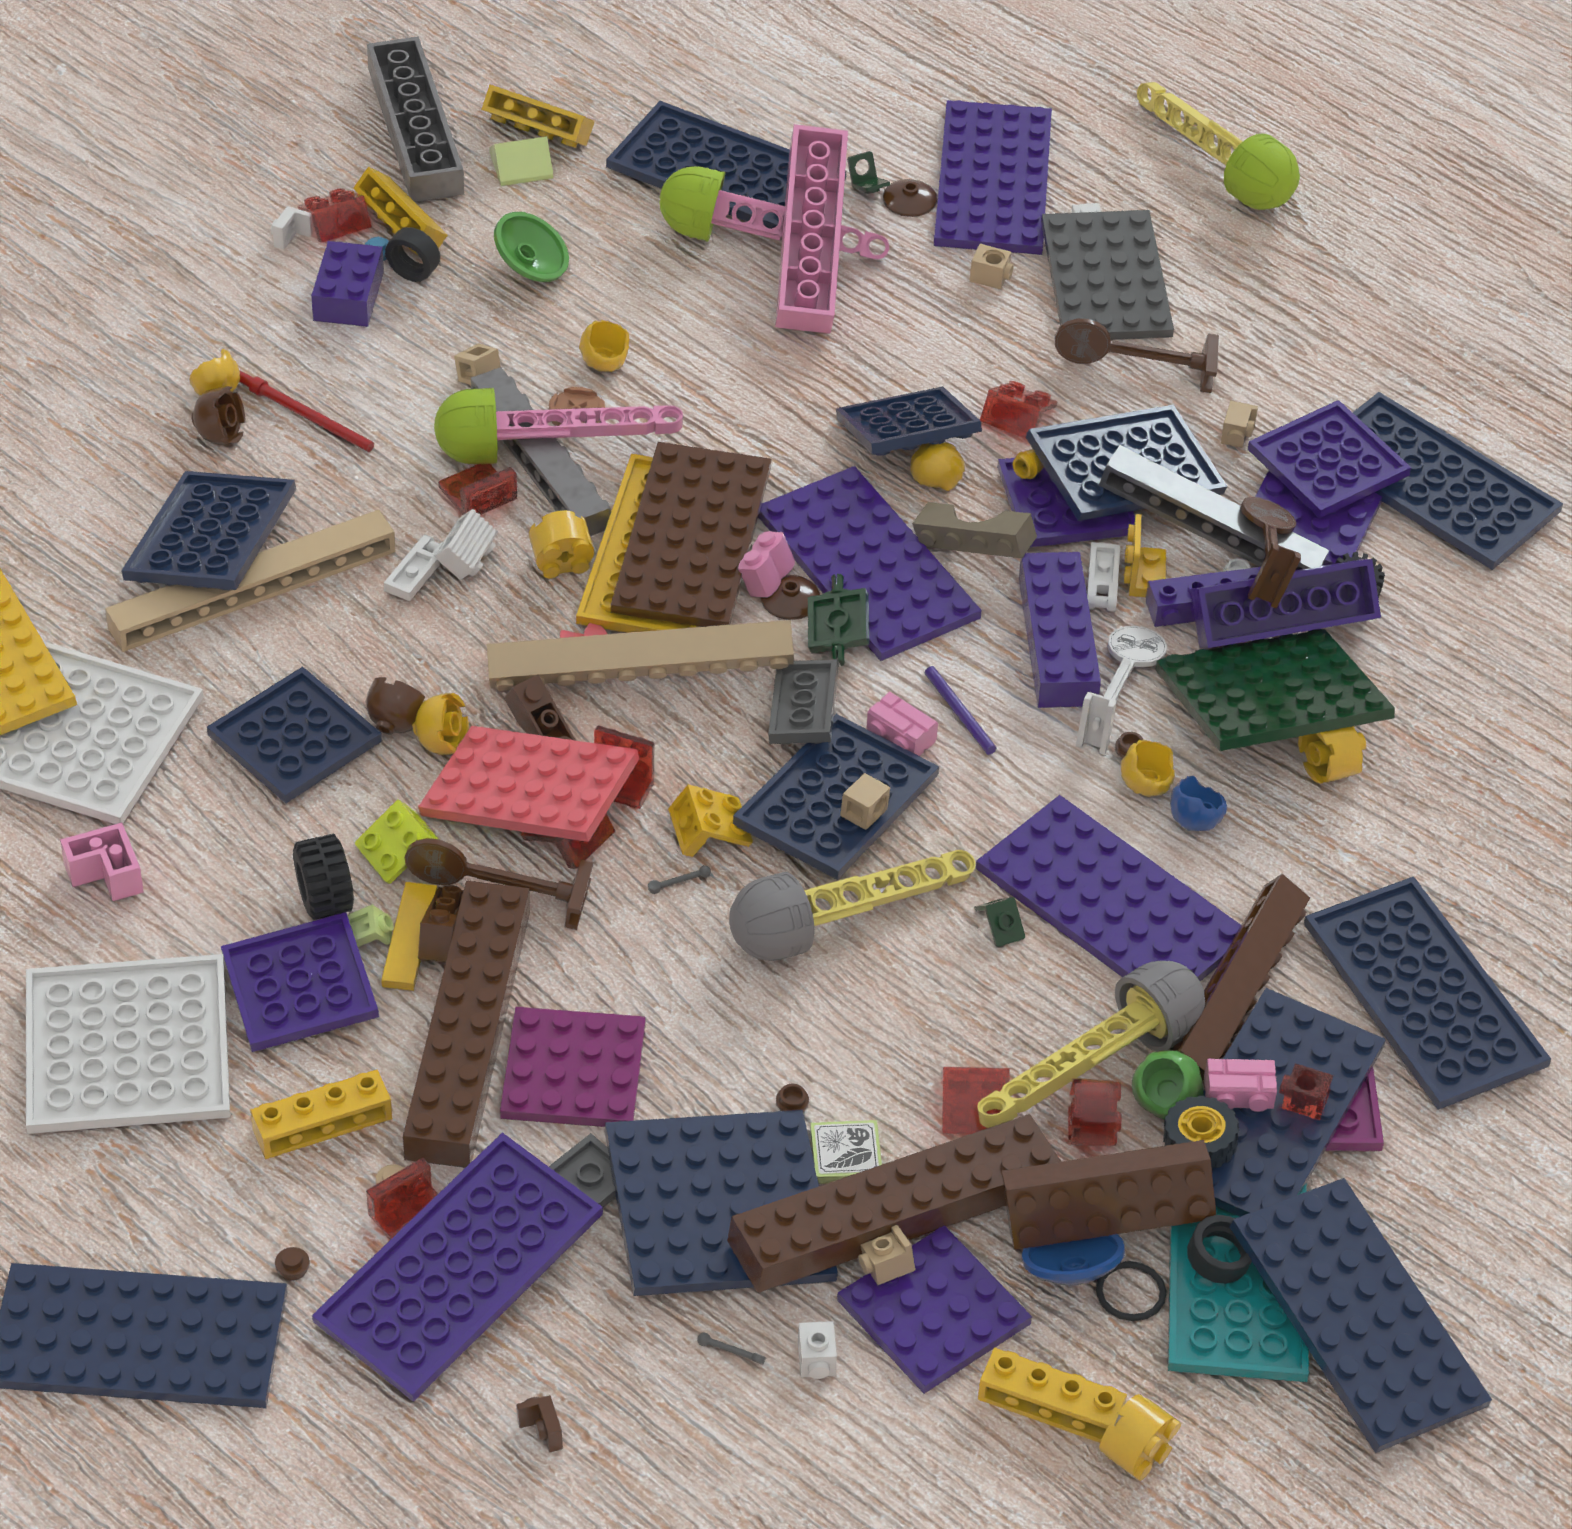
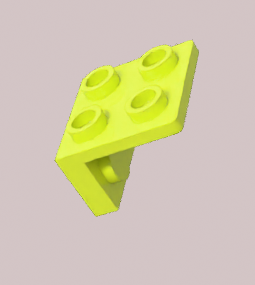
(389, 838)

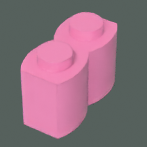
(766, 564)

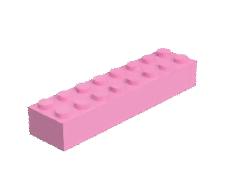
(812, 229)

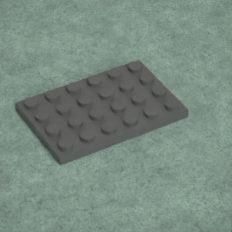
(1108, 272)

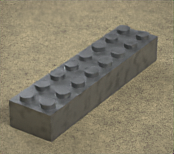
(415, 119)

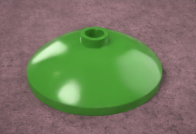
(531, 247)

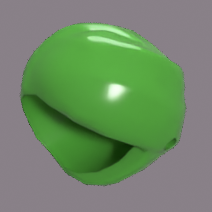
(1164, 1080)

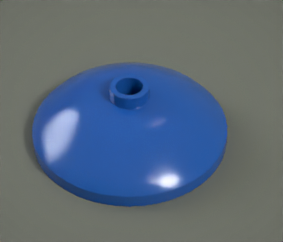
(1074, 1261)

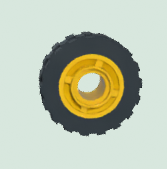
(1203, 1120)

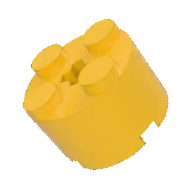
(561, 544)
(1333, 754)
(1139, 1436)

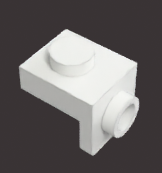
(290, 223)

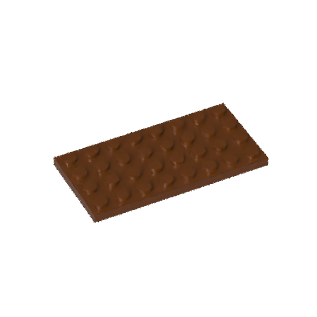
(691, 536)

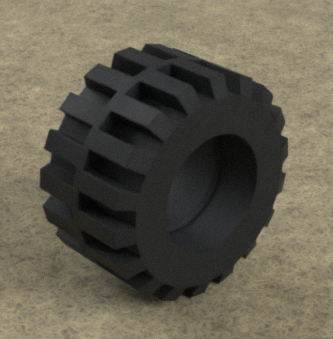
(323, 876)

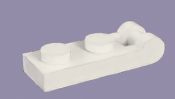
(414, 569)
(1103, 576)

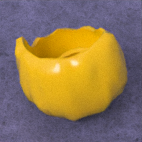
(604, 345)
(215, 374)
(937, 465)
(1148, 768)

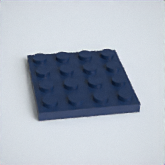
(908, 420)
(294, 734)

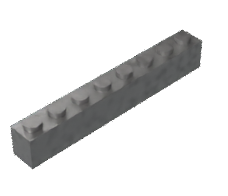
(546, 460)
(1197, 509)

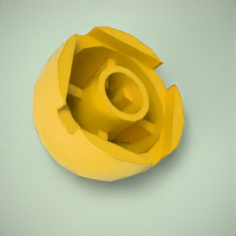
(441, 723)

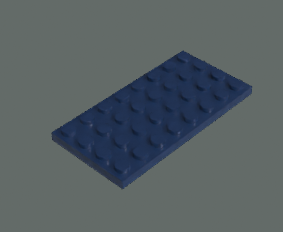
(680, 139)
(1456, 487)
(1427, 992)
(1277, 1145)
(1360, 1315)
(139, 1335)

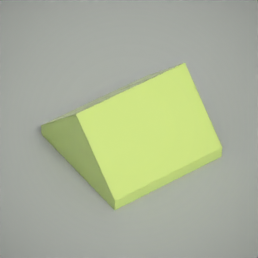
(522, 161)

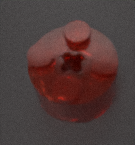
(1094, 1112)

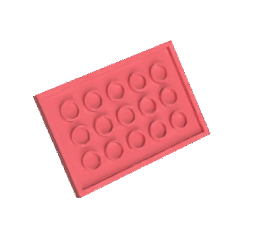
(529, 783)

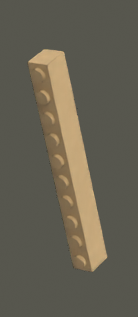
(270, 574)
(642, 654)

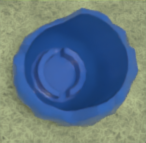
(1196, 806)

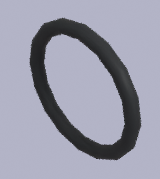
(1126, 1316)

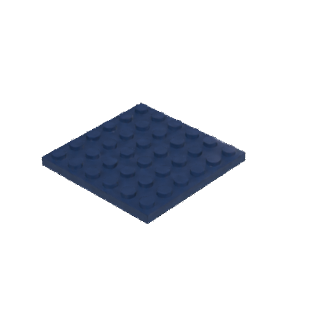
(685, 1182)

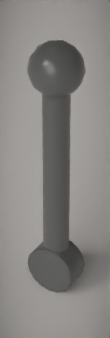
(655, 886)
(704, 1339)

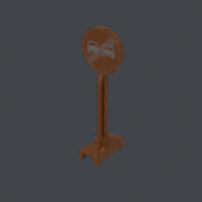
(1089, 341)
(1279, 561)
(446, 865)

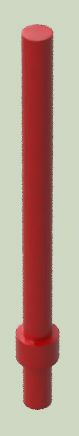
(261, 388)

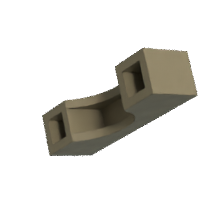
(1004, 535)

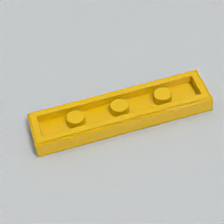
(402, 958)

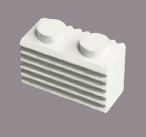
(466, 545)

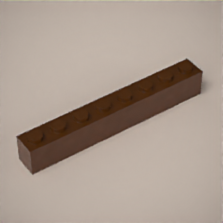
(1244, 970)

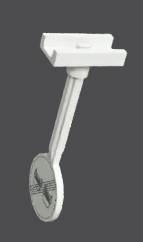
(1133, 648)

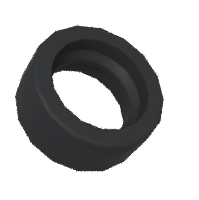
(422, 245)
(1208, 1266)

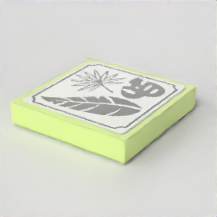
(844, 1148)

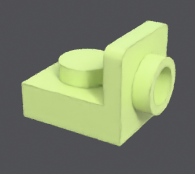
(371, 924)

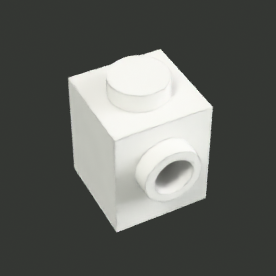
(817, 1349)

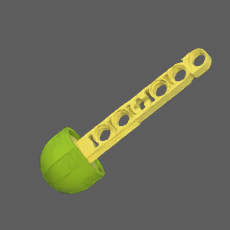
(1259, 169)

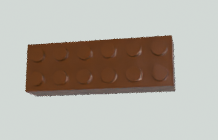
(1109, 1194)

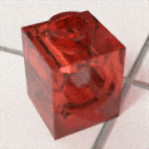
(1306, 1091)

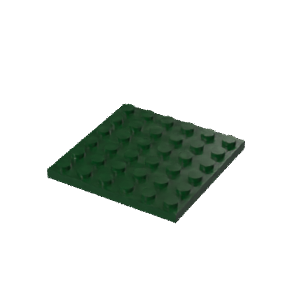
(1273, 689)

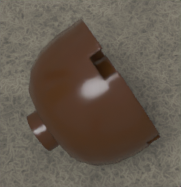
(219, 416)
(393, 706)

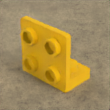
(1145, 562)
(705, 814)

